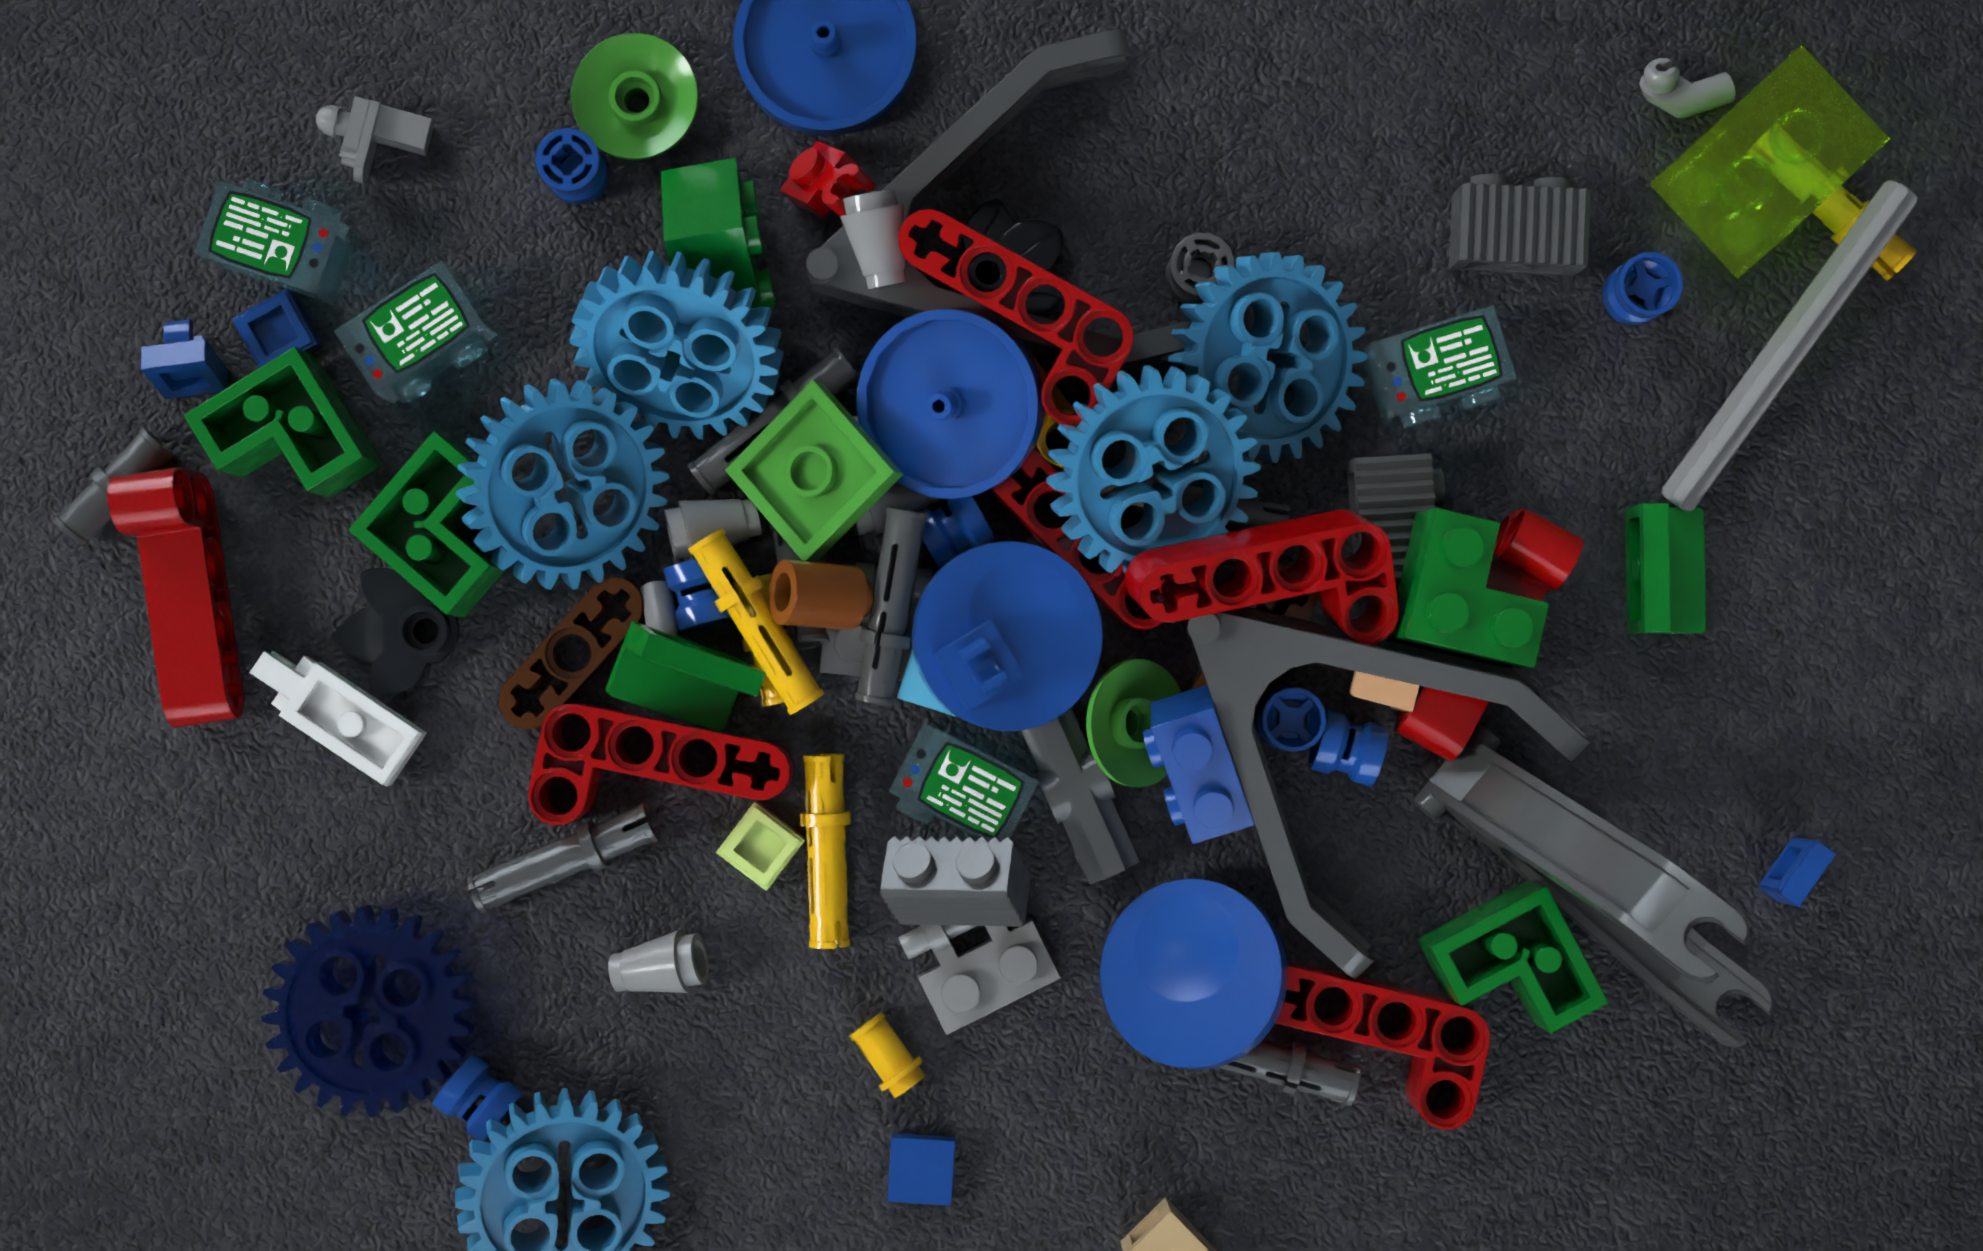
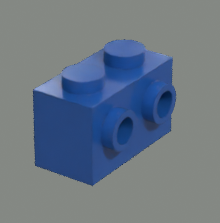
(1199, 765)

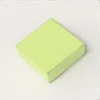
(761, 845)

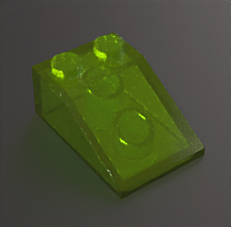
(1769, 161)

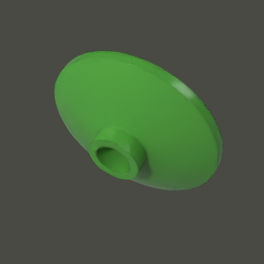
(627, 67)
(1120, 714)

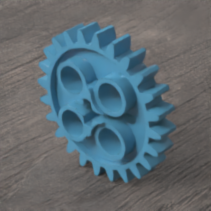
(677, 344)
(1316, 372)
(1140, 418)
(512, 507)
(622, 1190)

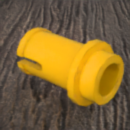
(888, 1055)

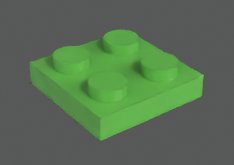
(813, 472)

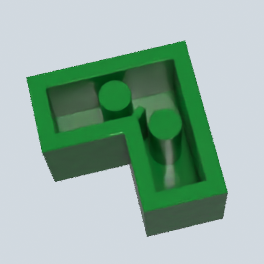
(716, 219)
(290, 411)
(417, 530)
(1447, 600)
(1517, 941)

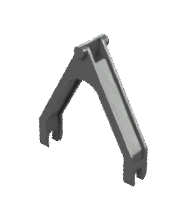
(834, 267)
(1253, 647)
(1601, 879)

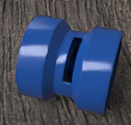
(577, 179)
(1655, 283)
(954, 529)
(696, 608)
(1300, 719)
(1350, 748)
(467, 1088)

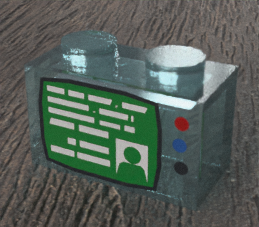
(277, 241)
(417, 334)
(1438, 366)
(961, 787)

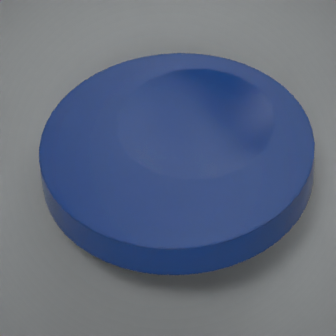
(825, 61)
(951, 401)
(1039, 611)
(1193, 974)

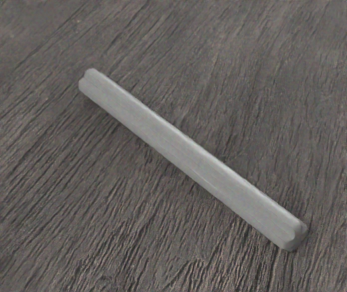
(1789, 345)

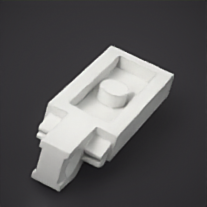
(340, 715)

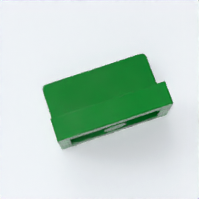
(1665, 569)
(680, 677)

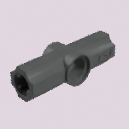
(1080, 797)

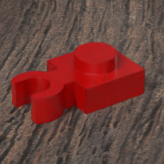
(822, 180)

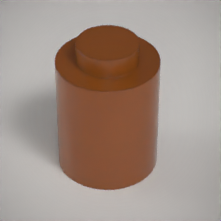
(819, 595)

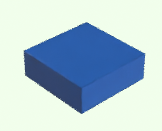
(276, 327)
(1796, 871)
(921, 1169)

